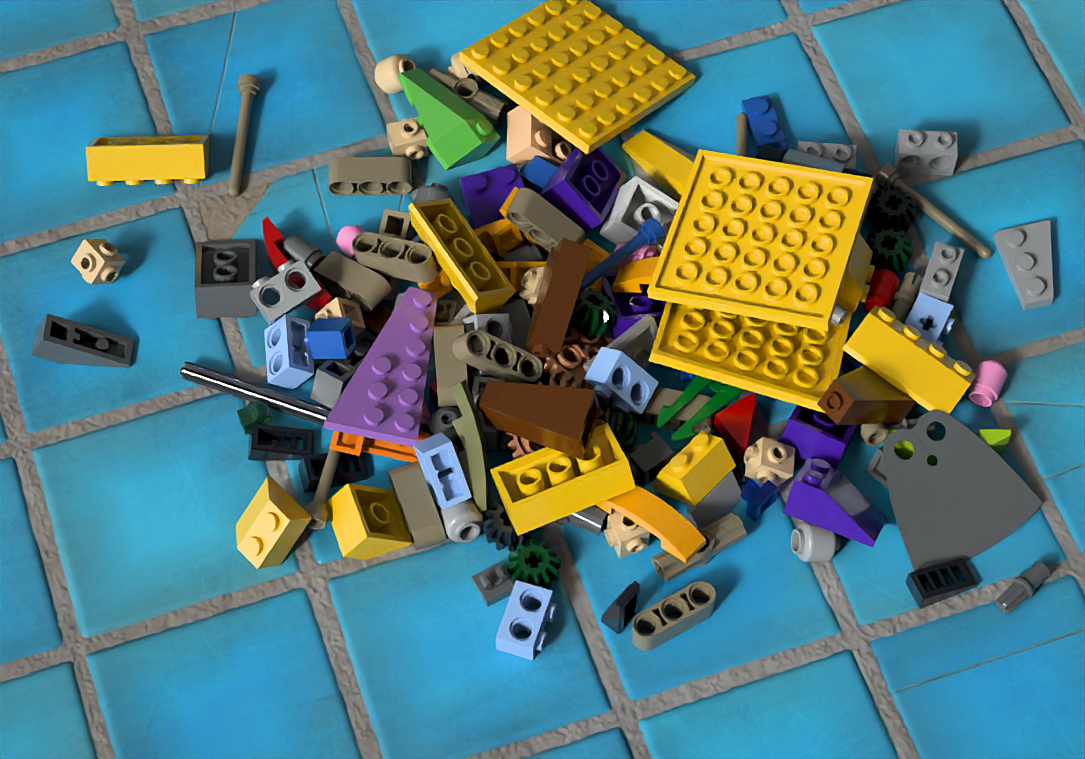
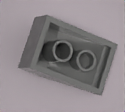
(225, 279)

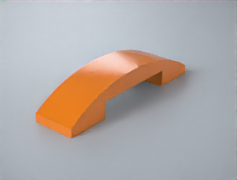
(355, 444)

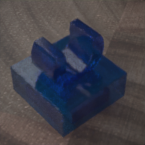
(758, 497)

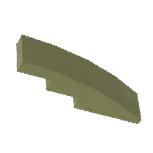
(474, 456)

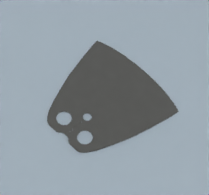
(961, 501)

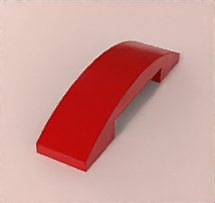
(273, 243)

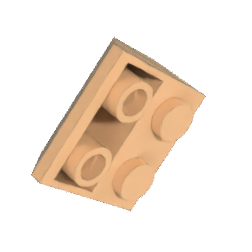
(531, 137)

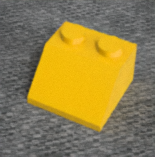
(857, 274)
(695, 469)
(367, 521)
(270, 525)

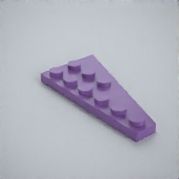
(389, 385)

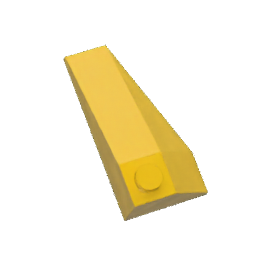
(662, 161)

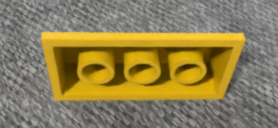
(148, 158)
(461, 255)
(909, 361)
(555, 485)

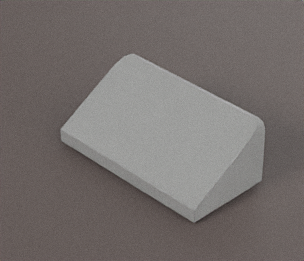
(715, 503)

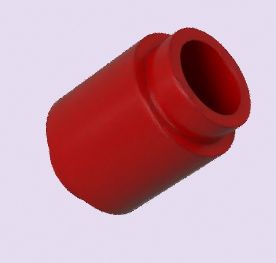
(882, 289)

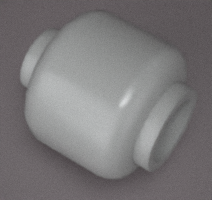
(462, 521)
(814, 543)

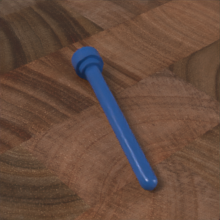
(649, 232)

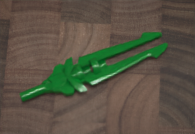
(723, 396)

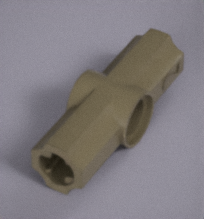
(467, 89)
(718, 537)

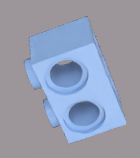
(286, 352)
(621, 381)
(442, 470)
(519, 619)

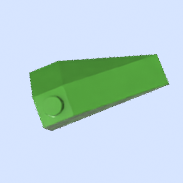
(454, 128)

